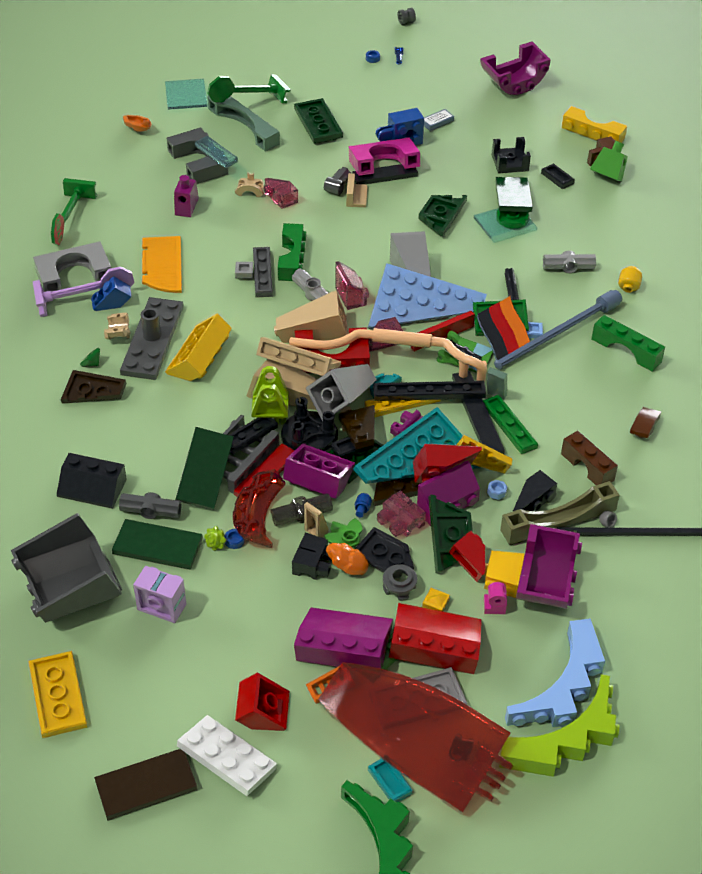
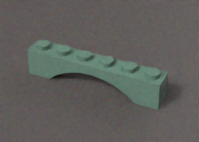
(265, 135)

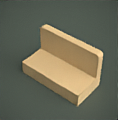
(355, 193)

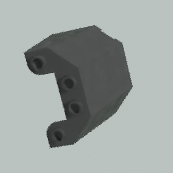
(65, 570)

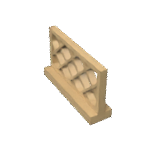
(296, 356)

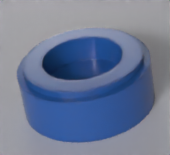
(372, 56)
(233, 539)

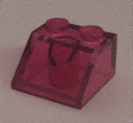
(350, 287)

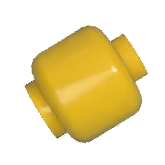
(630, 279)

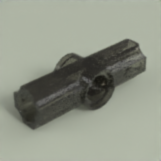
(295, 510)

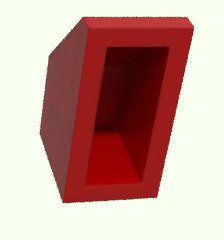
(470, 555)

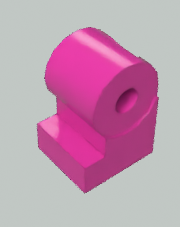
(496, 599)

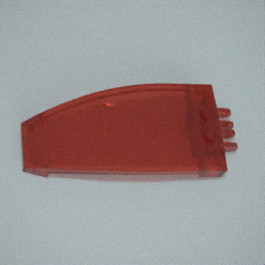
(418, 731)

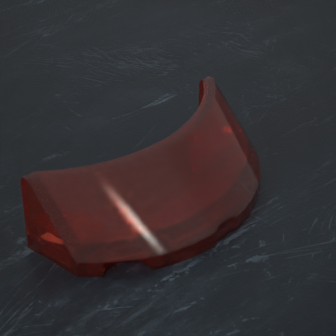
(253, 505)

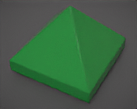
(92, 358)

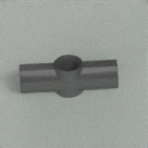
(150, 505)

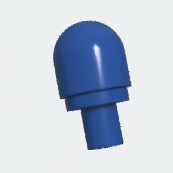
(362, 504)

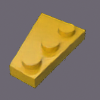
(488, 457)

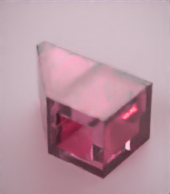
(281, 192)

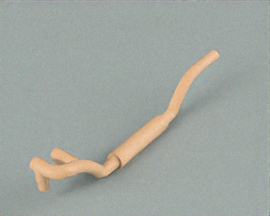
(399, 338)

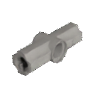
(569, 261)
(310, 285)

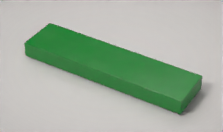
(510, 424)

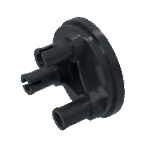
(309, 429)

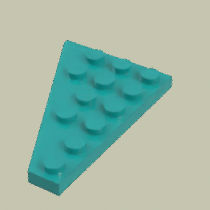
(396, 457)

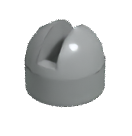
(608, 519)

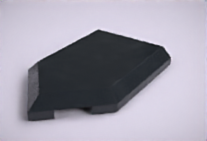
(384, 550)

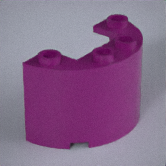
(521, 73)
(549, 567)

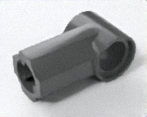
(336, 183)

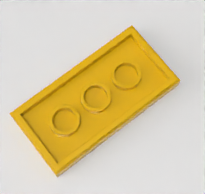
(57, 694)

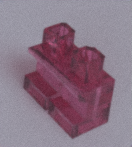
(401, 514)

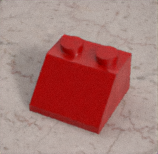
(262, 704)

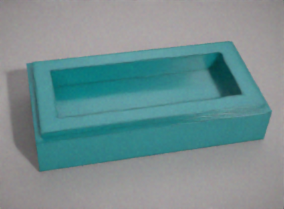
(390, 781)

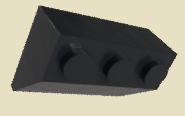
(91, 480)

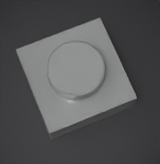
(244, 270)

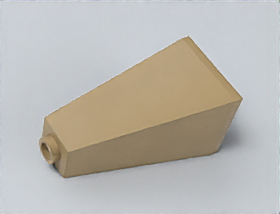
(321, 315)
(294, 379)

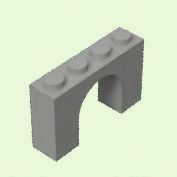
(51, 264)

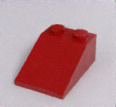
(436, 459)

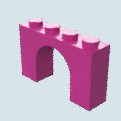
(364, 155)

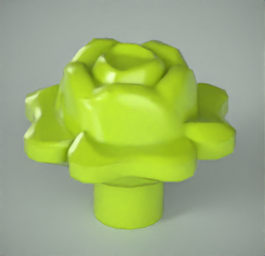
(215, 538)

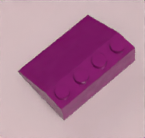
(340, 637)

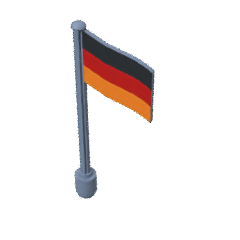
(508, 334)

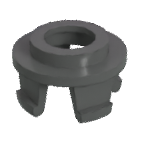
(403, 588)

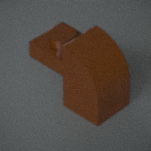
(607, 142)

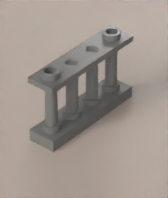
(256, 455)

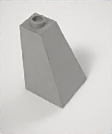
(410, 252)
(340, 387)

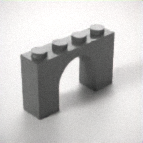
(201, 169)

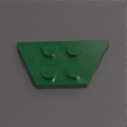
(441, 212)
(447, 528)

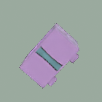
(160, 594)

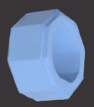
(497, 489)

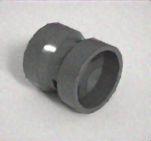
(406, 16)

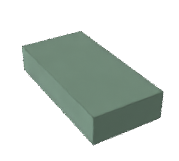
(496, 383)

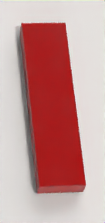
(456, 324)
(275, 460)

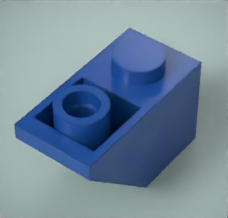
(111, 295)

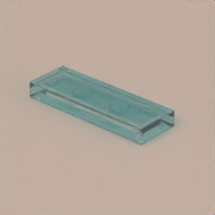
(216, 152)

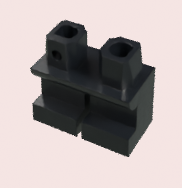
(311, 556)

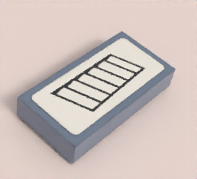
(438, 119)

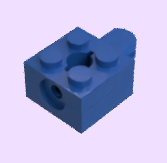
(403, 125)

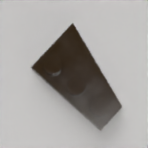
(92, 387)
(359, 426)

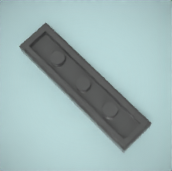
(262, 272)

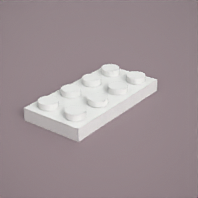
(227, 755)

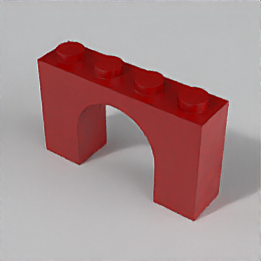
(354, 355)

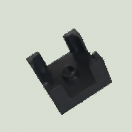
(511, 159)

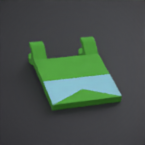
(482, 350)

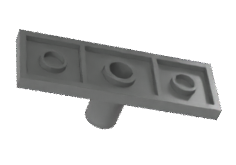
(152, 338)

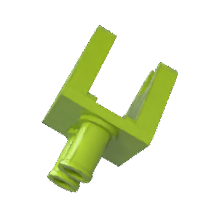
(270, 396)

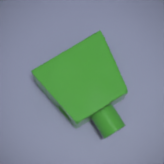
(611, 162)

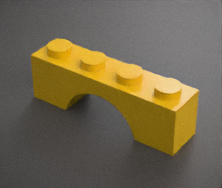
(577, 122)

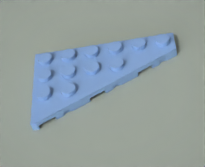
(419, 297)

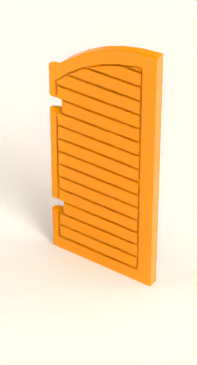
(162, 263)

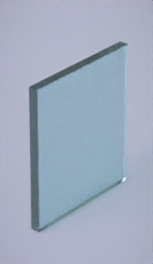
(186, 94)
(497, 232)

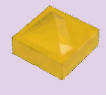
(436, 600)

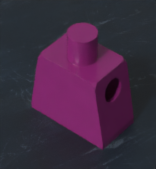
(186, 189)

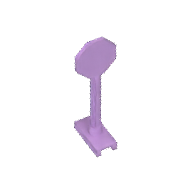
(42, 297)

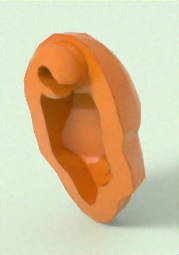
(137, 122)
(347, 558)

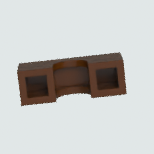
(599, 465)

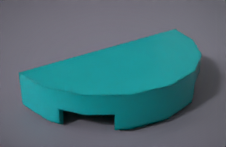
(381, 378)

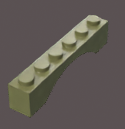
(589, 505)

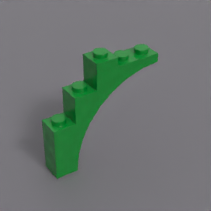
(385, 825)

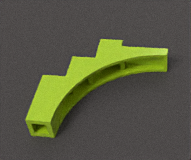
(544, 752)

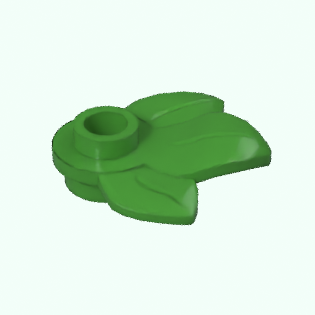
(345, 533)

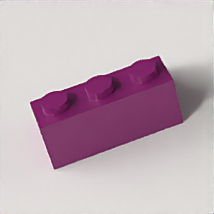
(318, 470)
(453, 486)

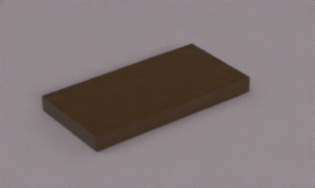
(145, 783)

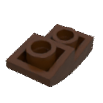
(645, 422)

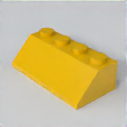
(199, 349)

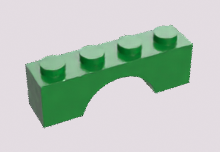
(292, 239)
(646, 351)

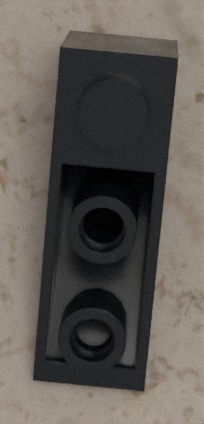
(536, 492)

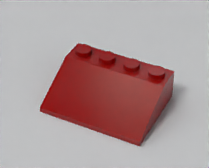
(436, 638)

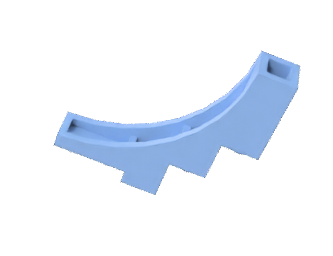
(558, 701)

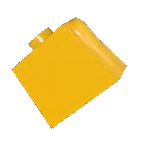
(504, 568)

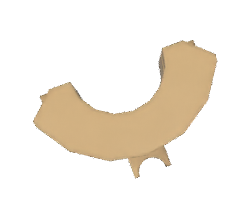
(250, 184)
(117, 326)

